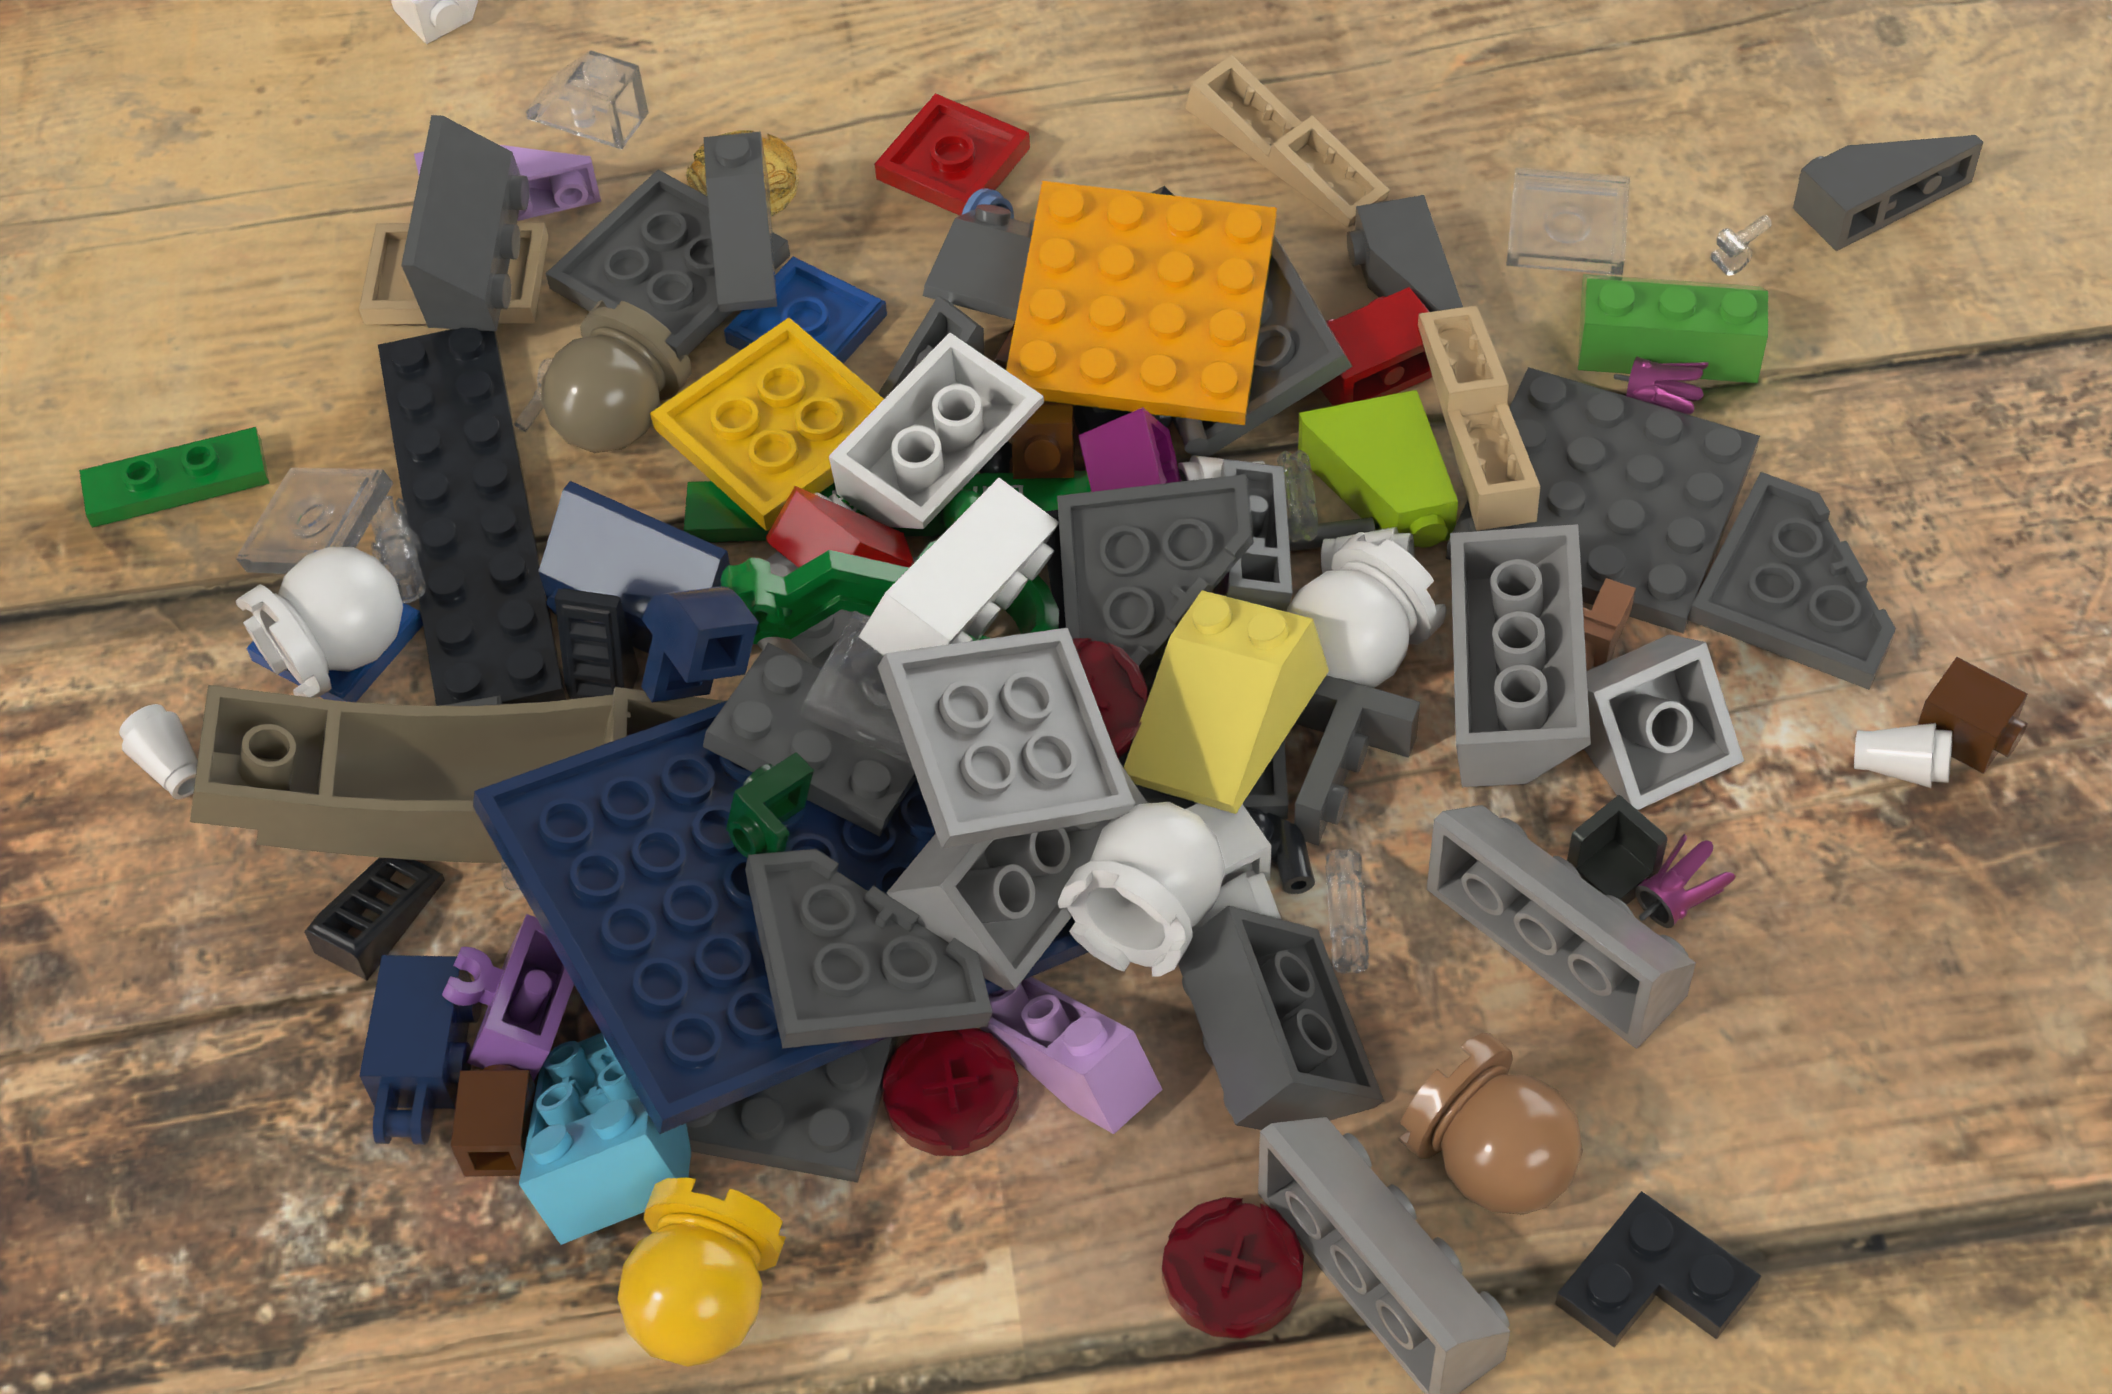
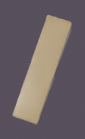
(1293, 150)
(1480, 425)

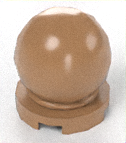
(1501, 1135)

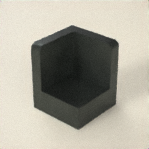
(1617, 849)

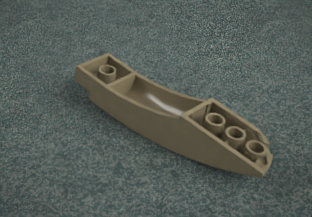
(389, 773)

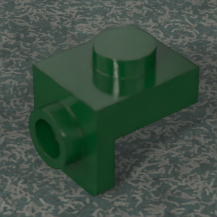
(765, 802)

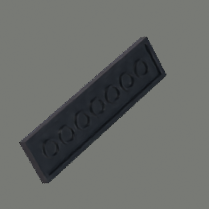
(473, 518)

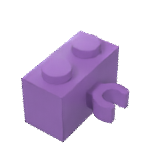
(522, 999)

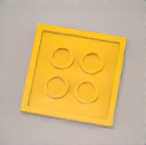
(768, 419)

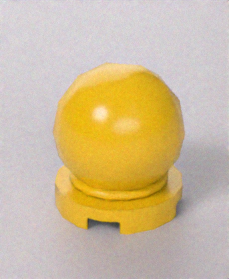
(696, 1278)

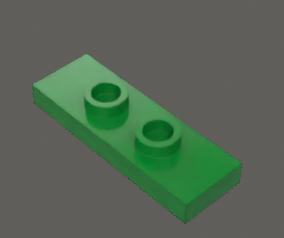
(173, 477)

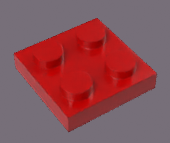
(951, 154)

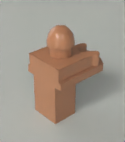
(1606, 621)

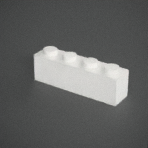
(965, 575)

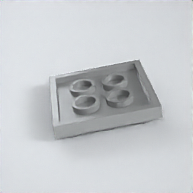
(1004, 736)

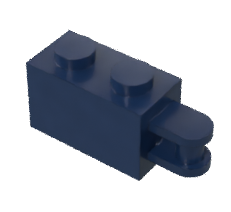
(414, 1045)

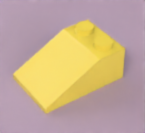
(1224, 700)

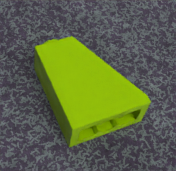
(1383, 464)

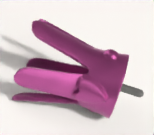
(1662, 383)
(1663, 894)

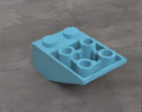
(593, 1143)

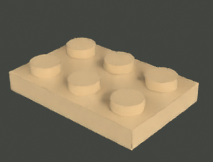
(390, 299)

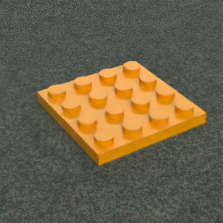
(1143, 301)

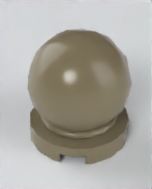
(612, 378)

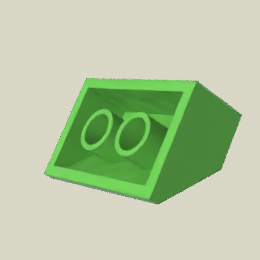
(1673, 325)

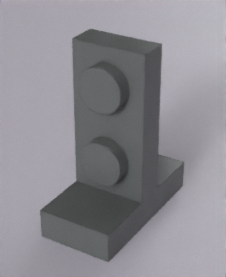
(1351, 721)

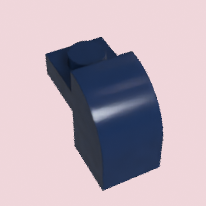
(696, 640)

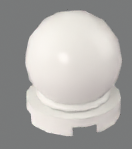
(1369, 609)
(330, 614)
(1145, 887)

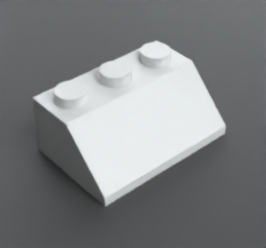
(931, 435)

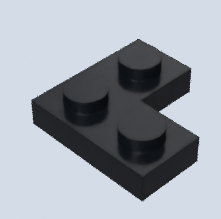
(1651, 1256)

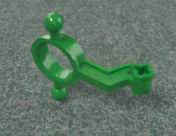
(855, 583)

